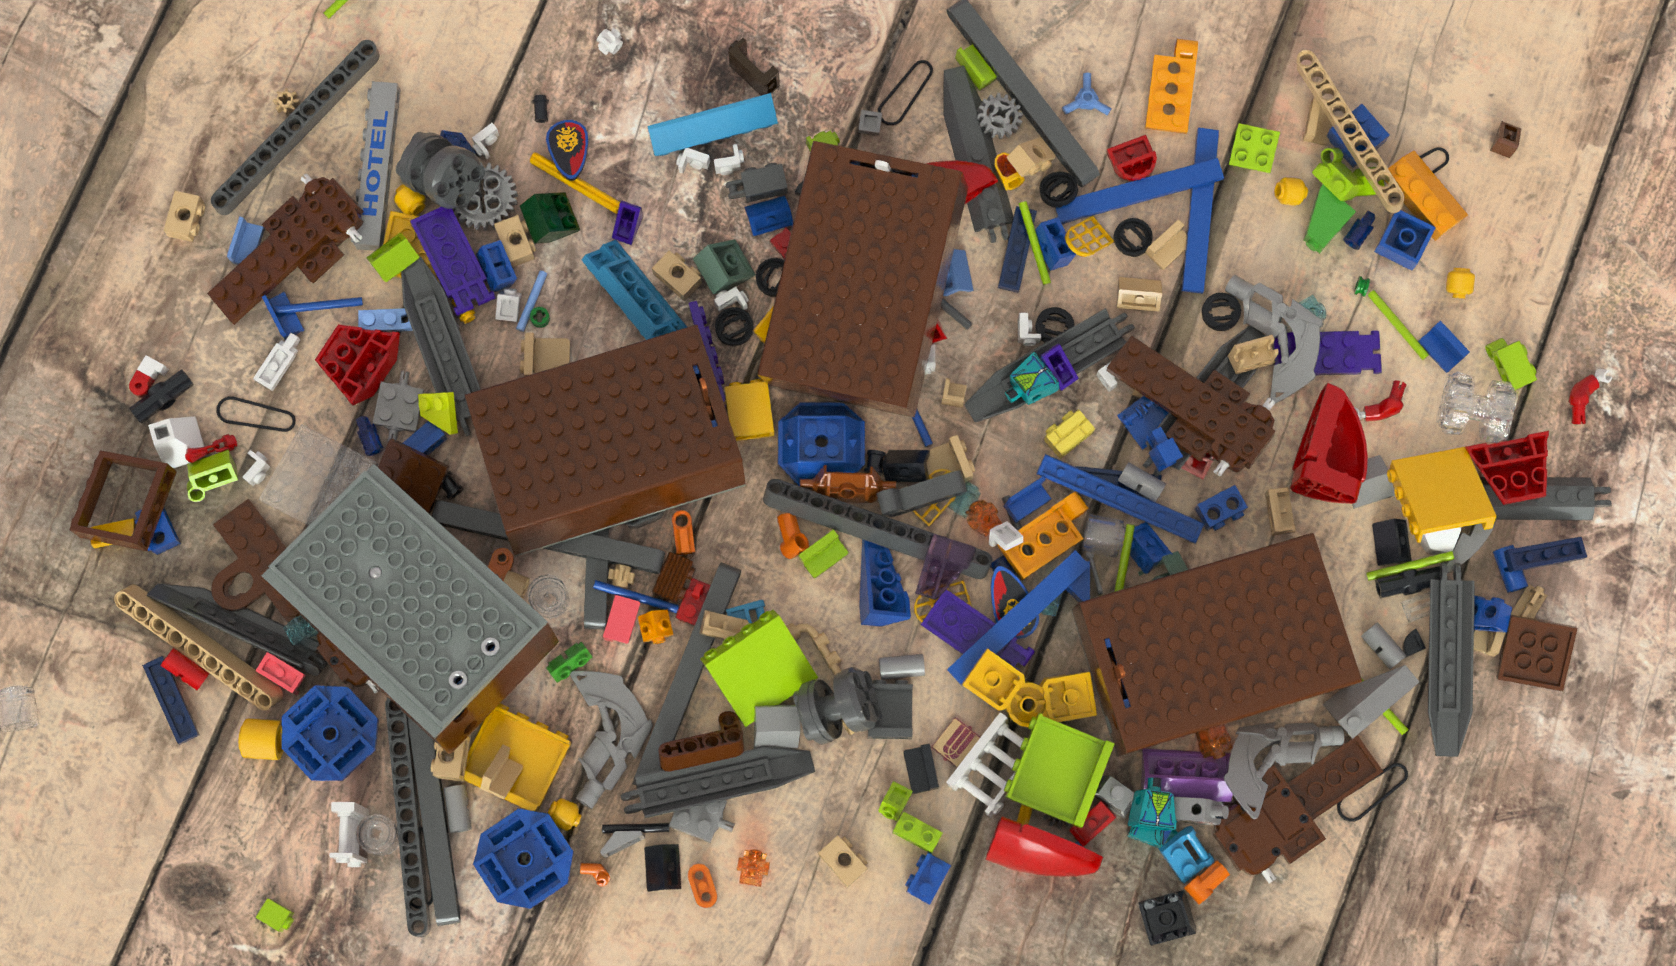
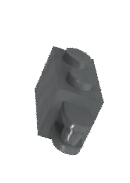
(759, 183)

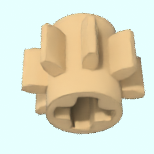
(282, 99)
(621, 576)

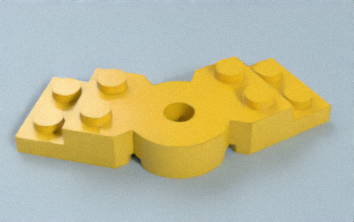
(1055, 697)

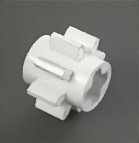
(609, 41)

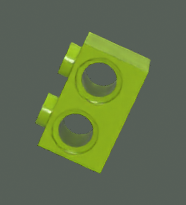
(917, 832)

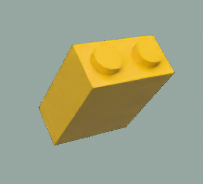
(749, 409)

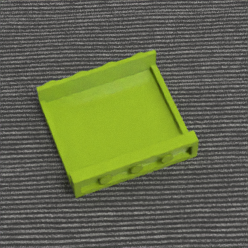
(758, 666)
(1058, 770)

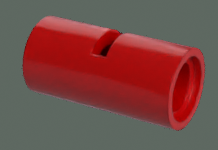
(182, 666)

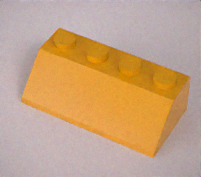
(1426, 194)

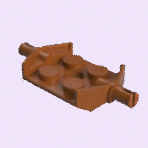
(862, 485)

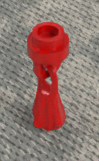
(195, 454)

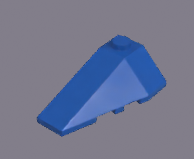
(881, 591)

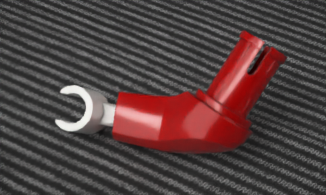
(1581, 393)
(1387, 407)

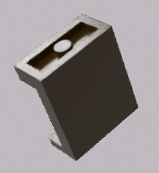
(760, 82)

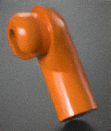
(598, 872)

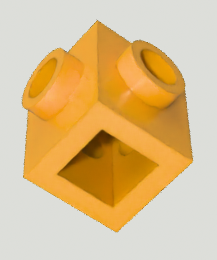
(655, 626)

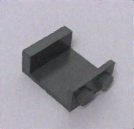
(896, 710)

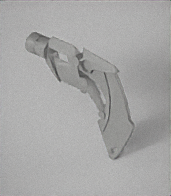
(1299, 367)
(609, 692)
(1242, 775)

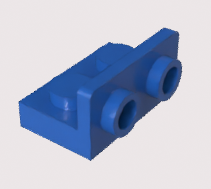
(1147, 548)
(928, 878)

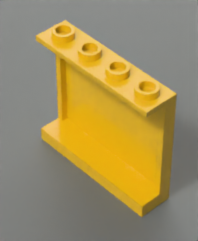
(1440, 492)
(530, 746)

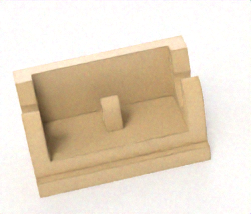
(1253, 354)
(1280, 511)
(720, 625)

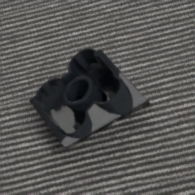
(1167, 917)

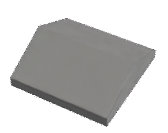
(1376, 485)
(776, 726)
(620, 841)

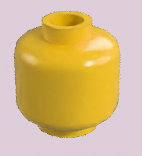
(1290, 191)
(409, 201)
(1460, 282)
(564, 814)

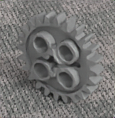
(502, 194)

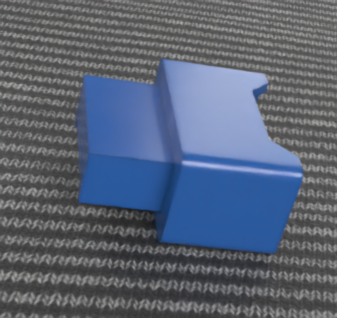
(1164, 450)

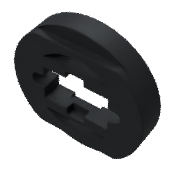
(1058, 178)
(1132, 223)
(762, 284)
(739, 314)
(1045, 315)
(1211, 321)

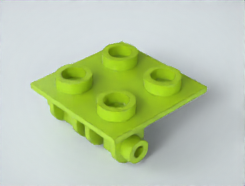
(1254, 148)

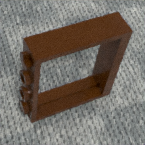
(149, 514)

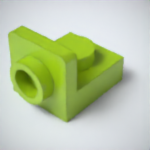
(895, 801)

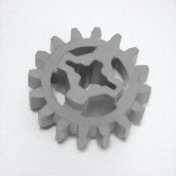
(997, 124)

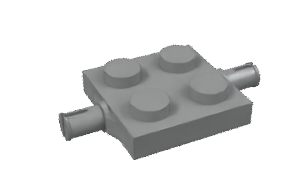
(397, 406)
(701, 820)

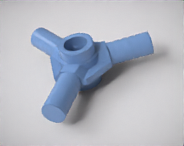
(1086, 99)

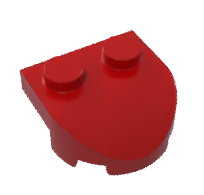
(1133, 159)

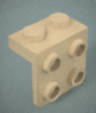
(543, 353)
(950, 457)

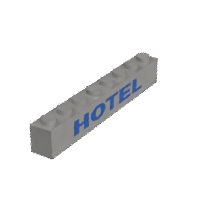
(377, 163)

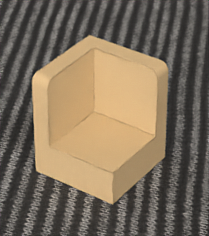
(953, 394)

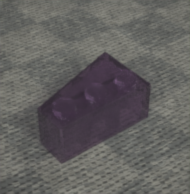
(942, 565)

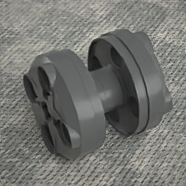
(440, 170)
(823, 710)

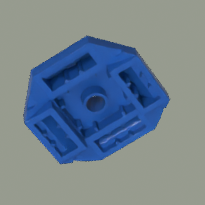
(815, 420)
(310, 720)
(500, 853)

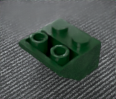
(549, 217)

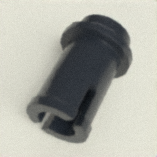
(540, 107)

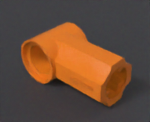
(683, 535)
(793, 540)
(1202, 886)

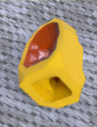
(1007, 173)

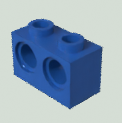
(496, 266)
(1218, 504)
(163, 527)
(1485, 618)

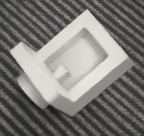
(729, 164)
(727, 298)
(257, 472)

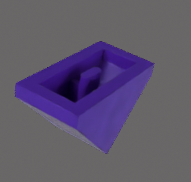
(627, 222)
(1059, 366)

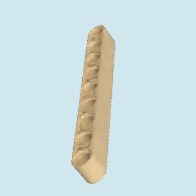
(1351, 141)
(198, 647)

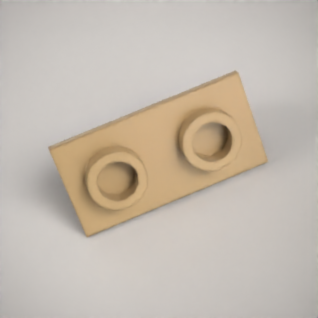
(1529, 602)

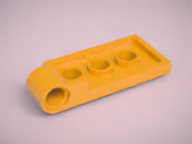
(1185, 57)
(1062, 512)

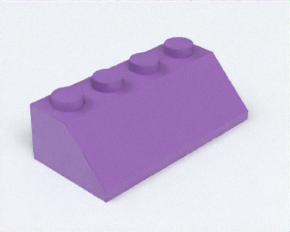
(1187, 773)

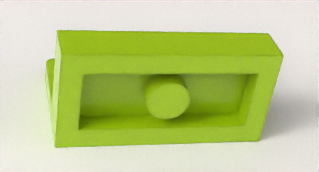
(976, 67)
(393, 257)
(823, 554)

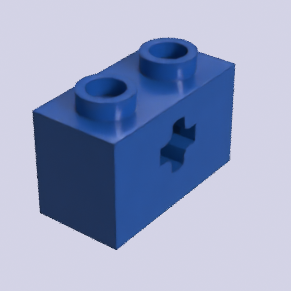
(1053, 244)

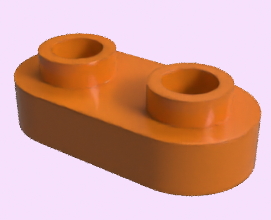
(498, 567)
(702, 886)

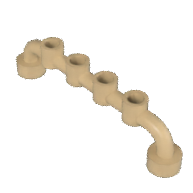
(820, 642)

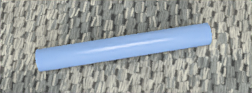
(531, 301)

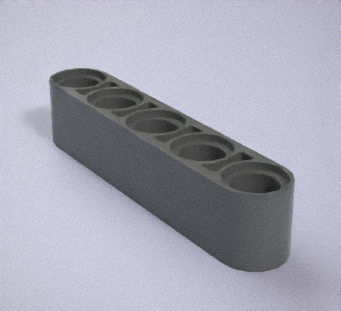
(596, 600)

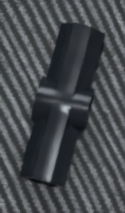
(161, 396)
(1406, 582)

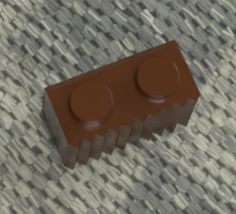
(673, 578)

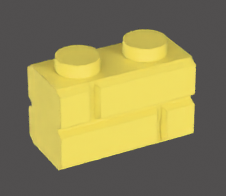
(1069, 433)

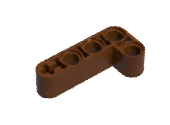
(704, 748)

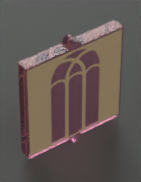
(955, 742)

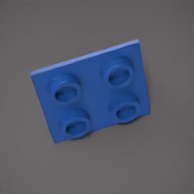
(1142, 419)

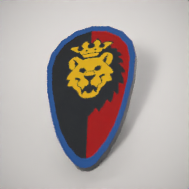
(568, 147)
(1007, 593)

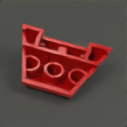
(358, 360)
(1514, 467)

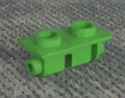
(562, 668)

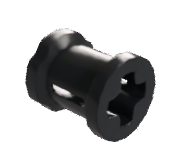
(875, 460)
(451, 487)

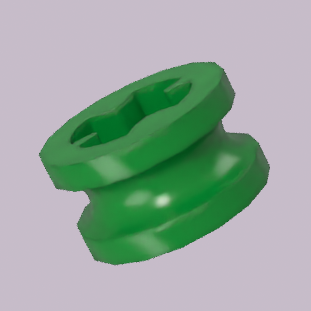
(1361, 286)
(534, 313)

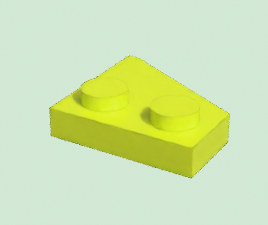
(439, 410)

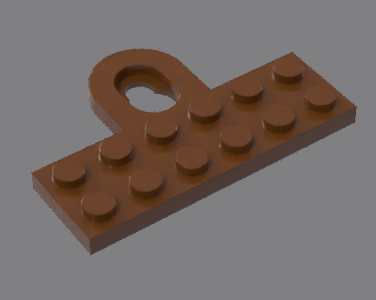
(256, 549)

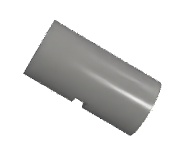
(1142, 482)
(1383, 645)
(902, 666)
(456, 808)

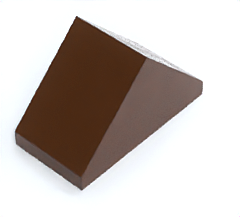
(1506, 140)

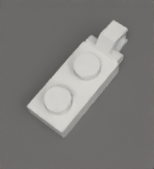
(277, 362)

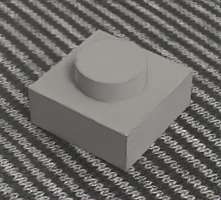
(870, 122)

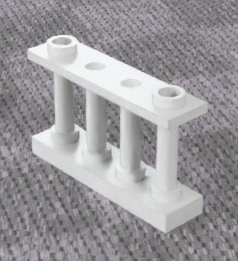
(973, 762)
(350, 817)

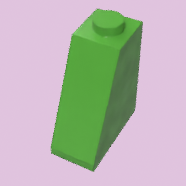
(1326, 219)

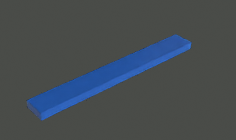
(1141, 190)
(1199, 217)
(1120, 498)
(1021, 614)

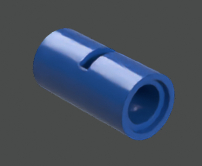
(1513, 581)

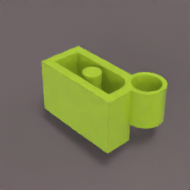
(1337, 176)
(1512, 362)
(209, 474)

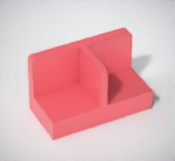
(621, 619)
(280, 673)

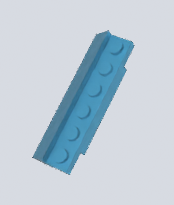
(712, 125)
(632, 291)

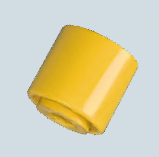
(261, 739)

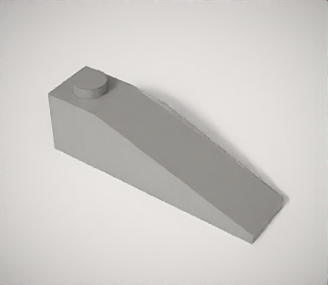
(1364, 702)

